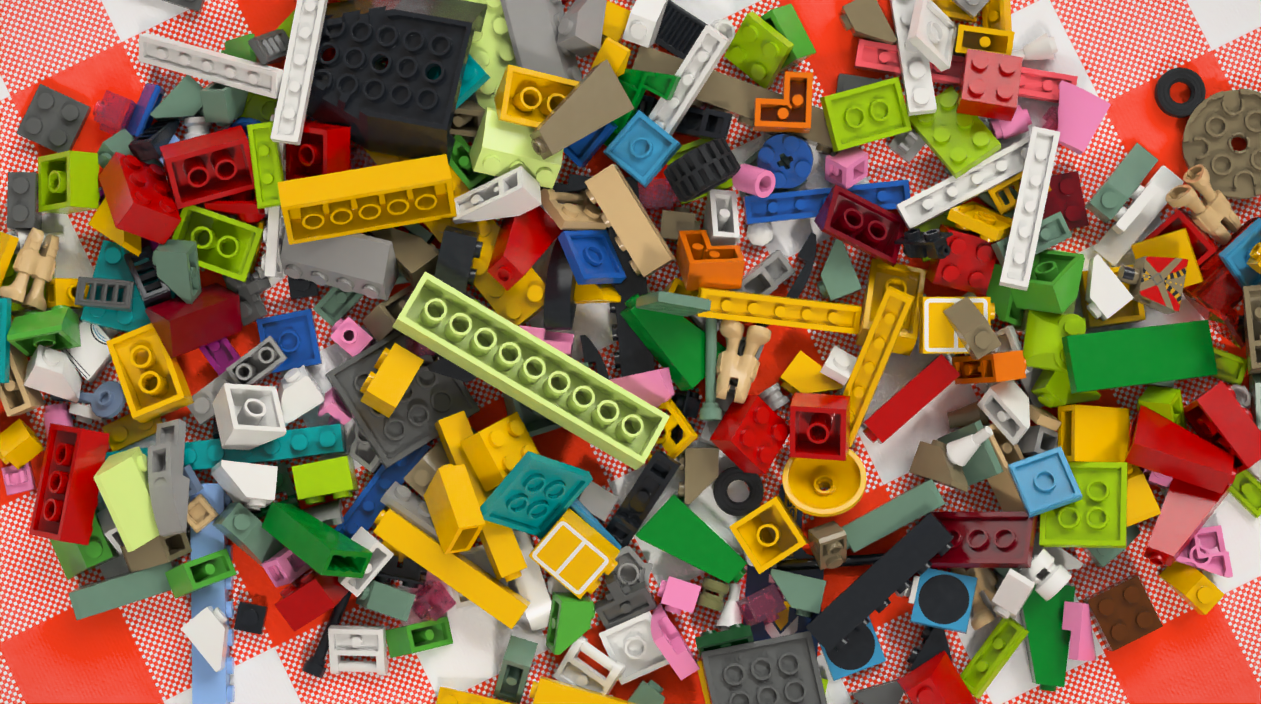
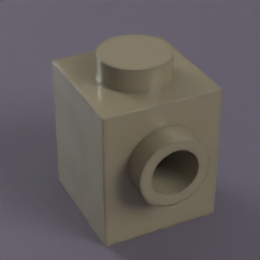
(677, 221)

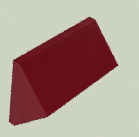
(861, 224)
(191, 326)

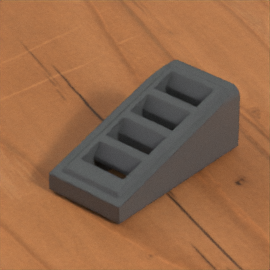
(270, 47)
(126, 305)

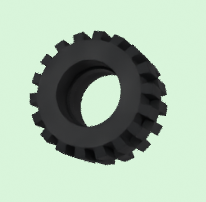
(702, 169)

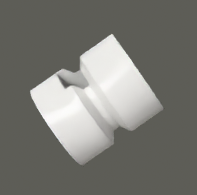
(1052, 580)

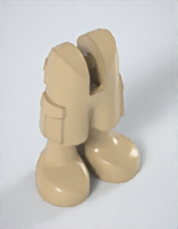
(1212, 210)
(34, 264)
(737, 367)
(986, 582)

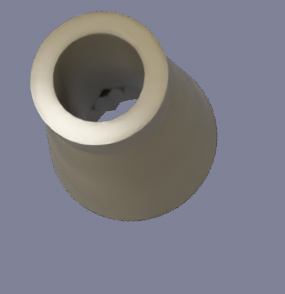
(966, 416)

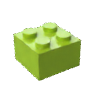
(68, 182)
(325, 478)

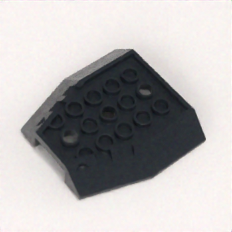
(395, 107)

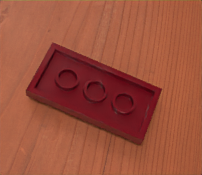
(987, 540)

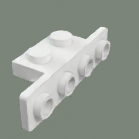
(1137, 216)

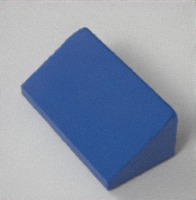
(148, 101)

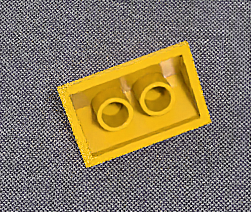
(529, 95)

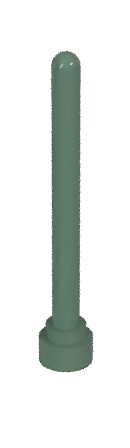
(710, 409)

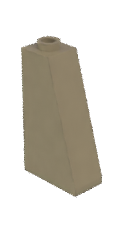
(585, 109)

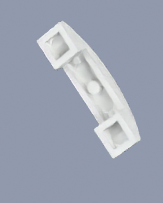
(532, 585)

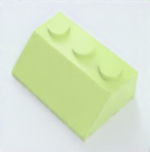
(506, 146)
(127, 496)

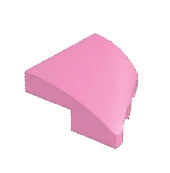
(1078, 116)
(558, 340)
(651, 386)
(1208, 552)
(1078, 621)
(672, 644)

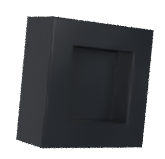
(302, 288)
(251, 618)

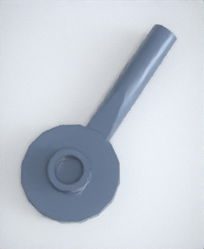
(105, 401)

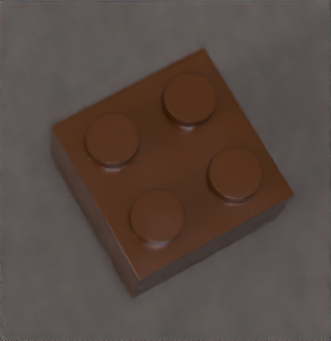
(1122, 613)

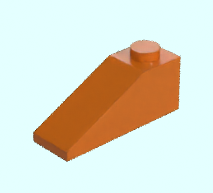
(990, 368)

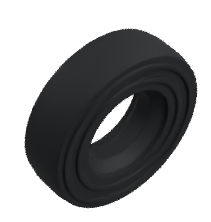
(1185, 76)
(738, 508)

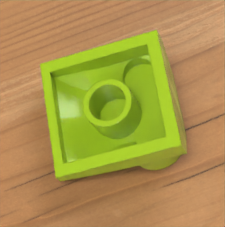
(1044, 338)

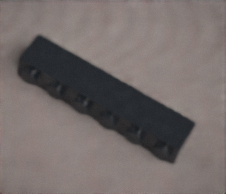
(880, 581)

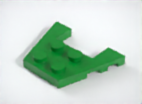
(635, 84)

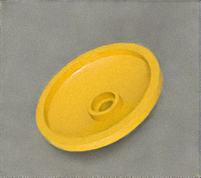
(805, 477)

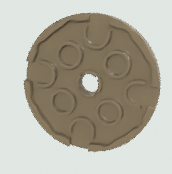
(1209, 138)

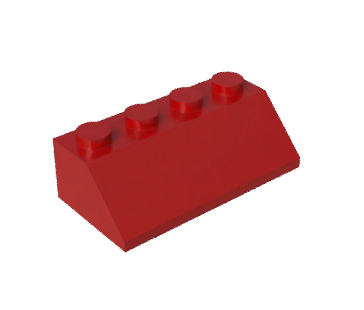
(66, 484)
(936, 683)

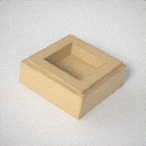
(1043, 418)
(200, 513)

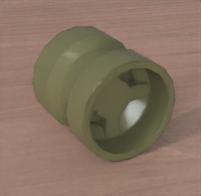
(710, 600)

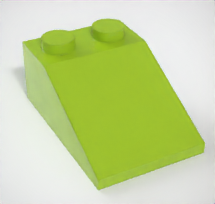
(222, 242)

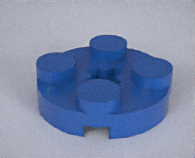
(792, 146)

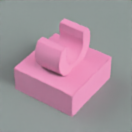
(335, 407)
(19, 480)

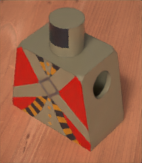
(1156, 282)

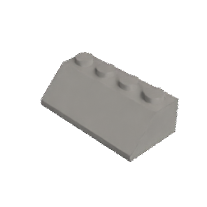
(535, 35)
(344, 262)

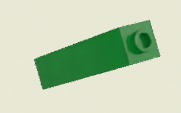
(671, 341)
(688, 538)
(316, 542)
(1046, 641)

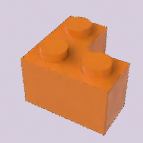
(792, 111)
(706, 264)

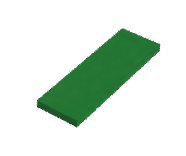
(1139, 356)

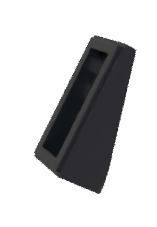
(148, 142)
(152, 293)

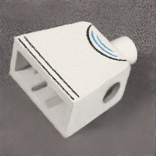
(94, 353)

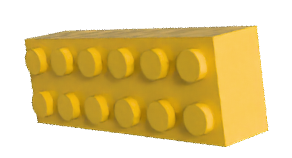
(367, 199)

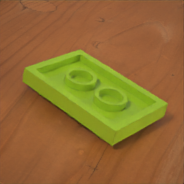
(865, 114)
(954, 137)

